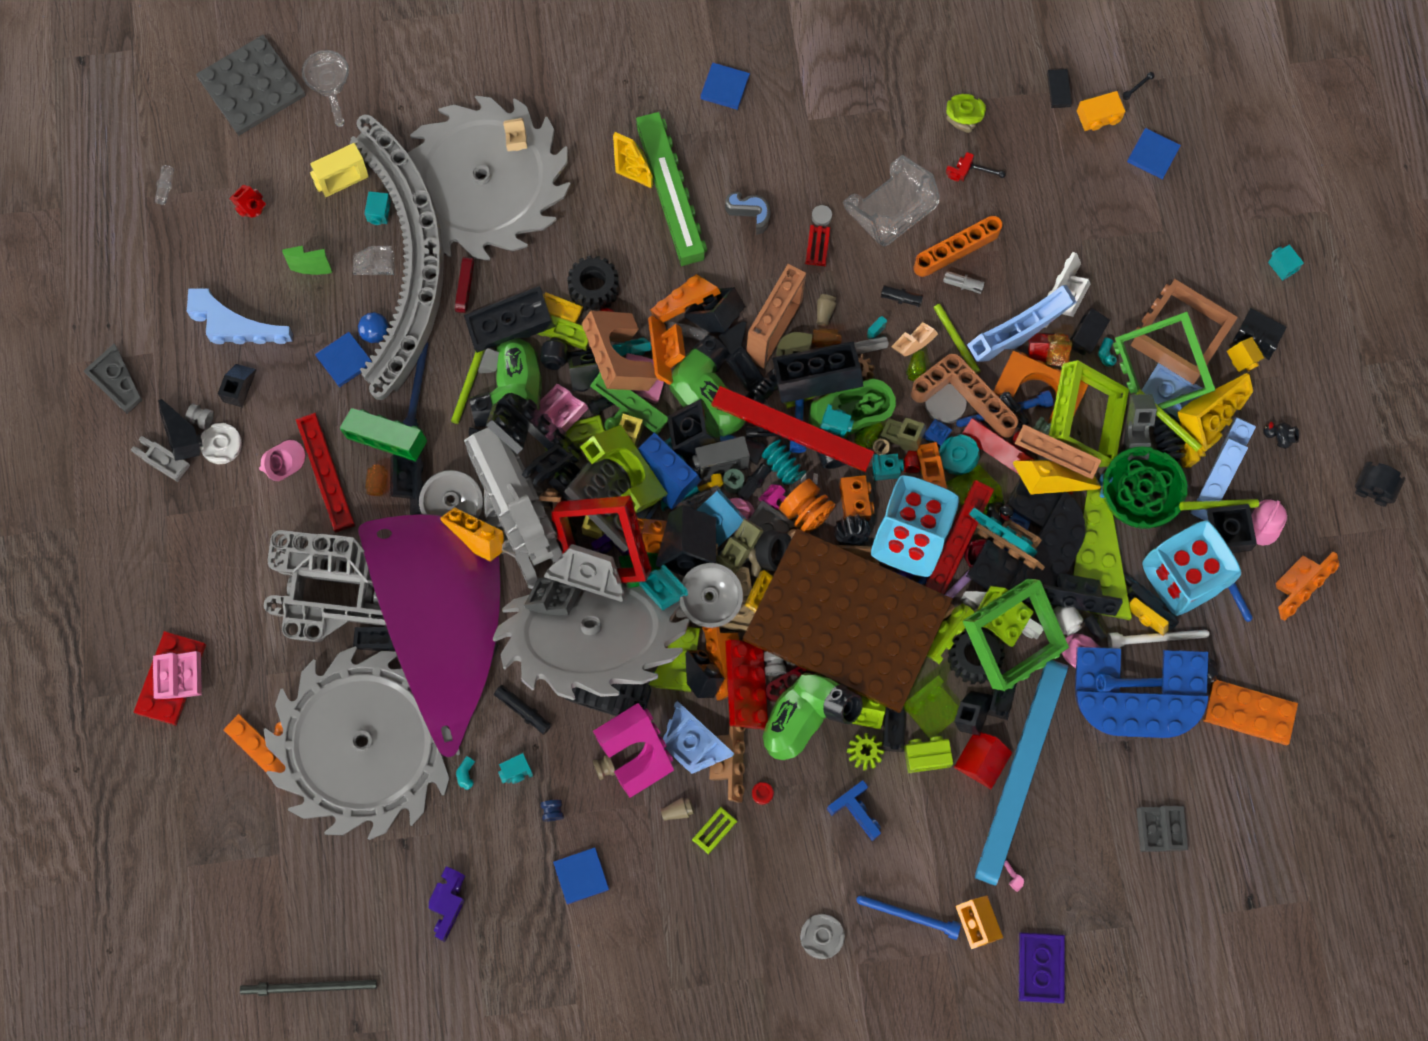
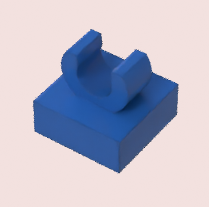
(937, 432)

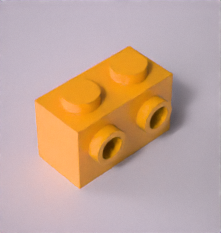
(1101, 111)
(979, 922)

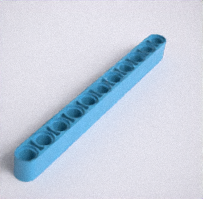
(1021, 772)

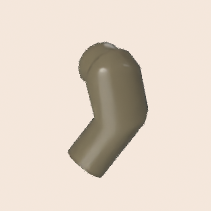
(755, 567)

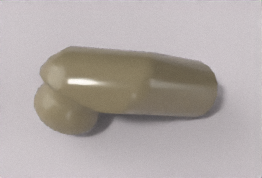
(963, 127)

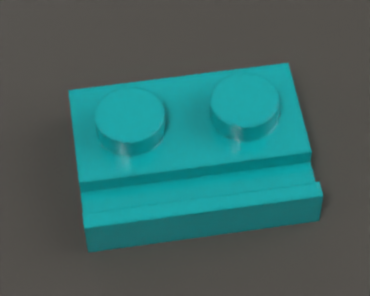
(663, 587)

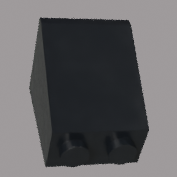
(687, 540)

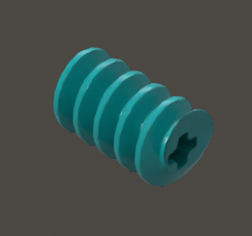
(782, 464)

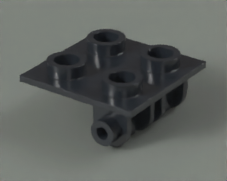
(1263, 330)

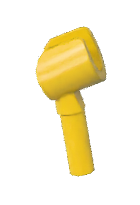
(716, 479)

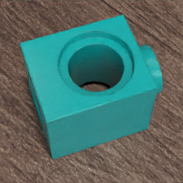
(377, 208)

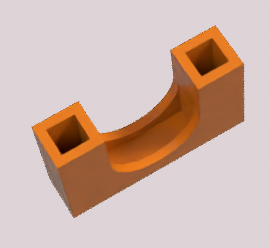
(1022, 369)

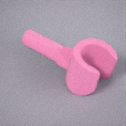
(1017, 881)

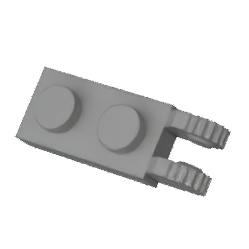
(161, 459)

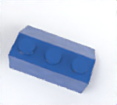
(670, 470)

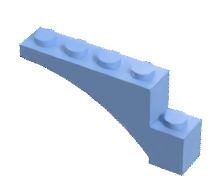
(228, 326)
(1022, 327)
(1226, 463)

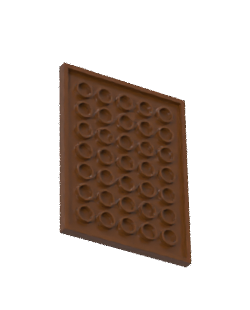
(847, 620)

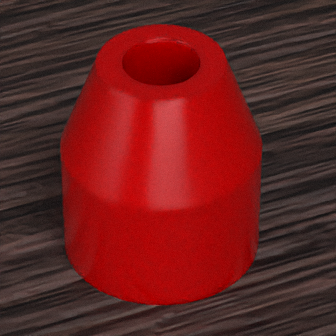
(911, 462)

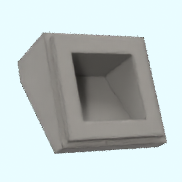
(489, 361)

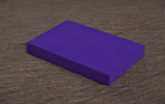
(1041, 968)

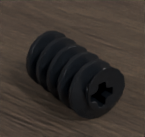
(1167, 440)

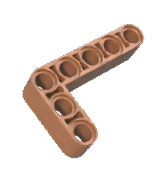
(967, 390)

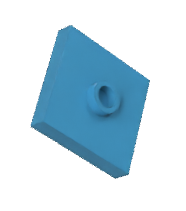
(727, 515)

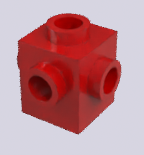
(248, 201)

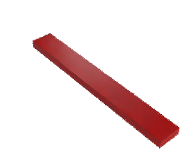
(792, 428)

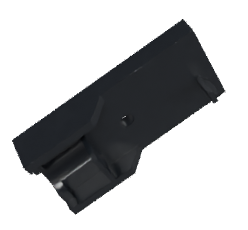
(527, 314)

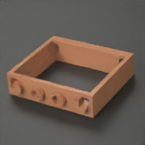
(776, 315)
(1165, 356)

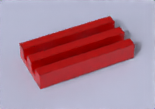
(818, 230)

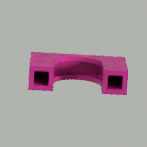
(629, 728)

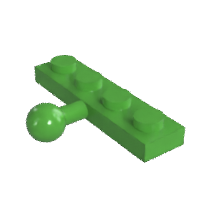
(630, 403)

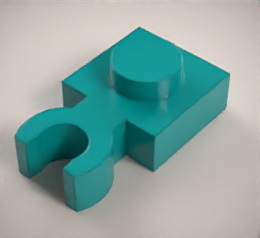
(635, 347)

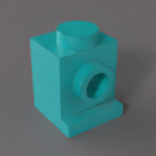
(836, 422)
(882, 472)
(514, 770)

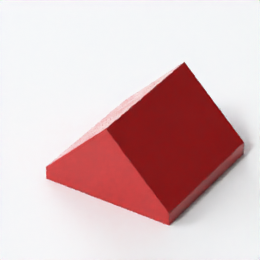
(983, 759)

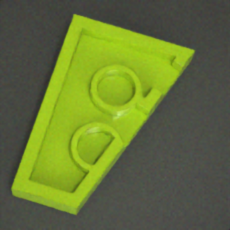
(947, 631)

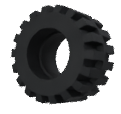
(588, 269)
(963, 667)

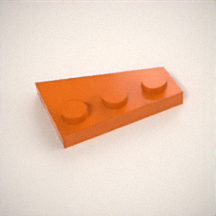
(689, 293)

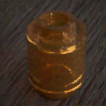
(825, 337)
(376, 480)

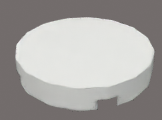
(221, 443)

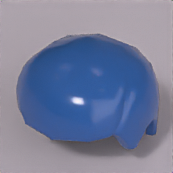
(373, 327)

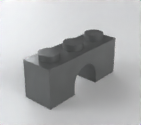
(1140, 416)

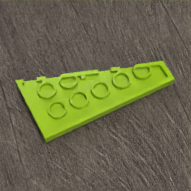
(1100, 552)

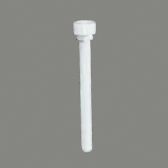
(1117, 640)

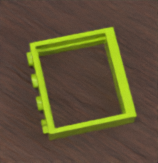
(1065, 405)

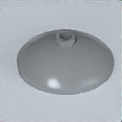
(455, 483)
(725, 590)

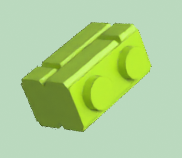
(928, 755)

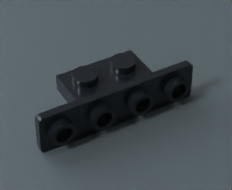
(406, 480)
(1081, 594)

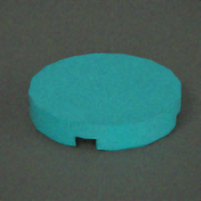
(959, 454)

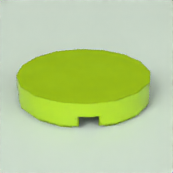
(965, 109)

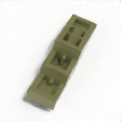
(738, 548)

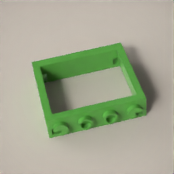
(1126, 365)
(1057, 643)

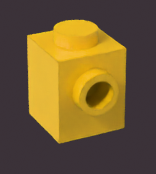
(1245, 355)

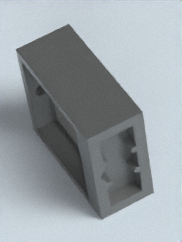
(721, 457)

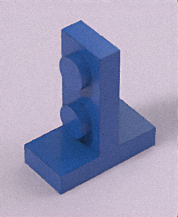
(857, 809)

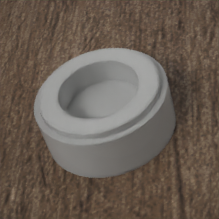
(821, 215)

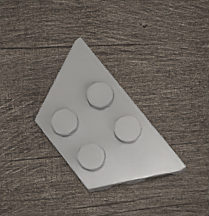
(588, 571)

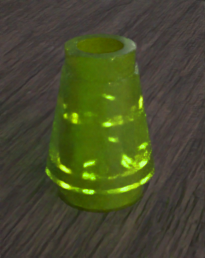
(916, 365)
(868, 435)

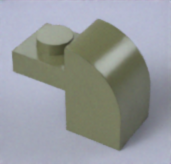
(794, 343)
(906, 434)

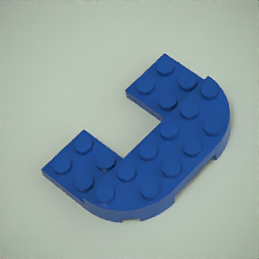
(1142, 714)

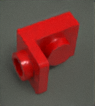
(964, 165)

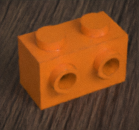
(855, 497)

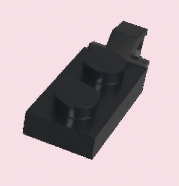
(1141, 593)

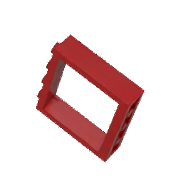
(624, 507)

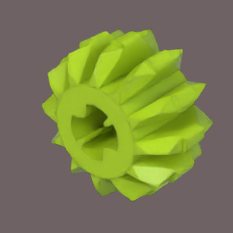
(863, 759)

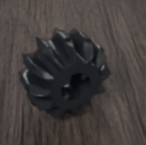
(852, 530)

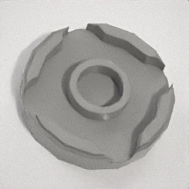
(946, 405)
(822, 936)

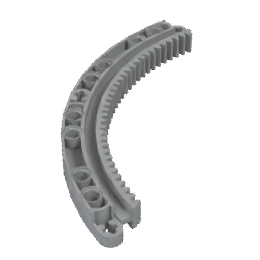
(414, 316)

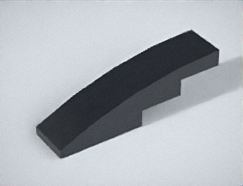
(373, 639)

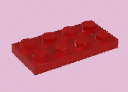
(746, 685)
(165, 709)

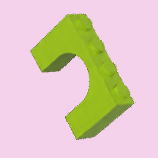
(618, 446)

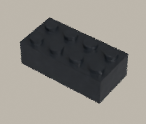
(817, 372)

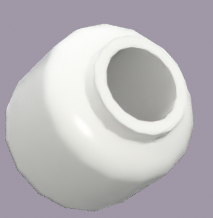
(1068, 619)

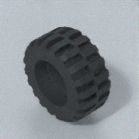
(629, 696)

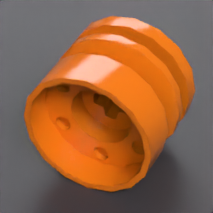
(810, 510)

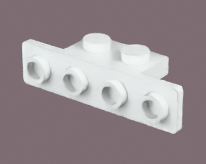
(1077, 285)

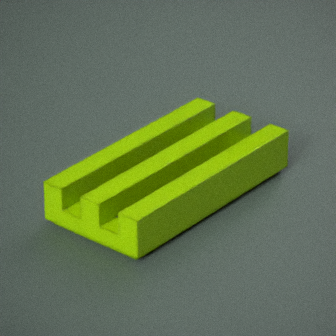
(702, 845)

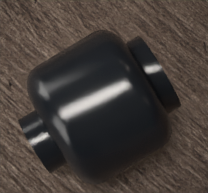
(554, 354)

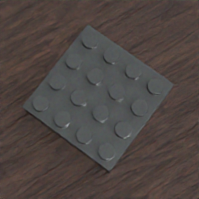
(250, 85)
(603, 481)

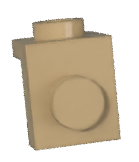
(515, 134)

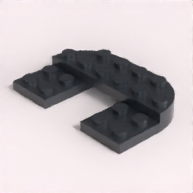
(515, 417)
(1061, 537)

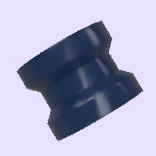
(552, 810)

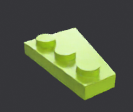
(673, 674)

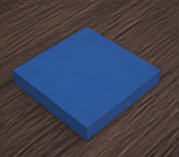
(725, 86)
(1153, 153)
(343, 359)
(581, 876)

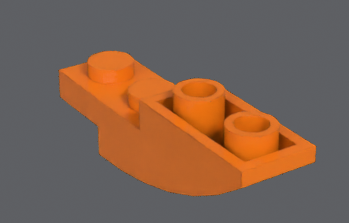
(931, 464)

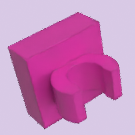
(772, 494)

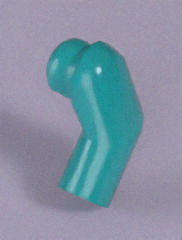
(463, 773)

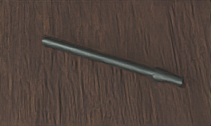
(265, 988)

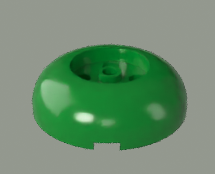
(1166, 479)

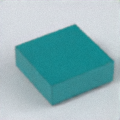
(876, 328)

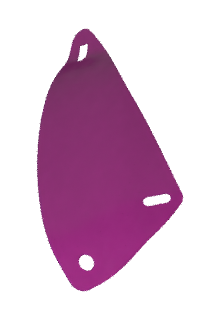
(438, 613)

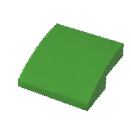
(307, 263)

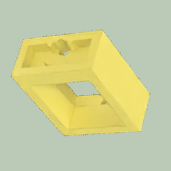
(338, 170)

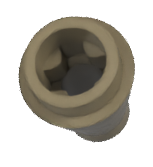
(825, 308)
(678, 810)

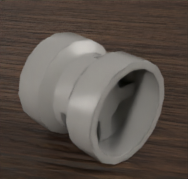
(199, 416)
(774, 666)

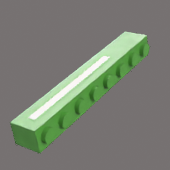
(670, 189)

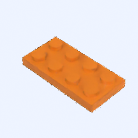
(1250, 712)

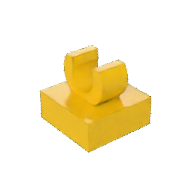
(1191, 457)

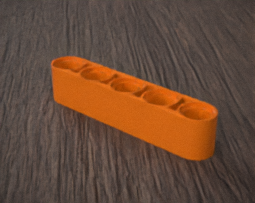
(964, 240)

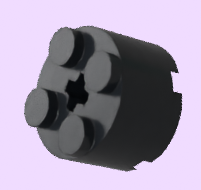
(1379, 483)

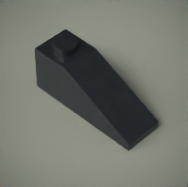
(180, 433)

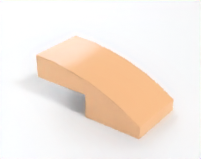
(910, 344)

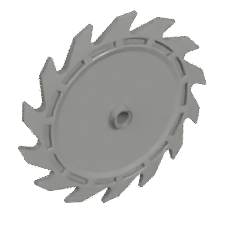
(515, 185)
(594, 644)
(328, 764)

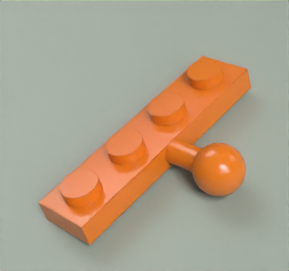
(254, 743)

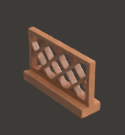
(1058, 451)

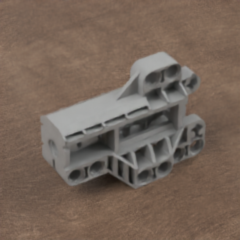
(513, 503)
(302, 564)

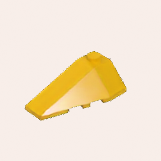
(631, 160)
(1211, 412)
(1051, 477)

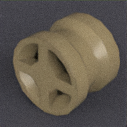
(604, 767)

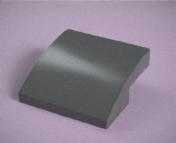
(552, 597)
(1162, 829)

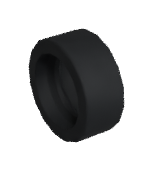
(765, 545)

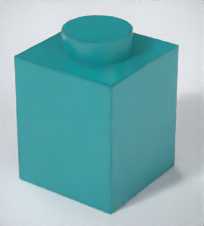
(1285, 262)

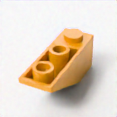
(476, 534)

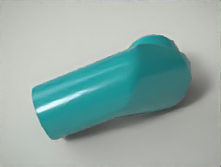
(1104, 353)

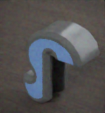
(750, 206)

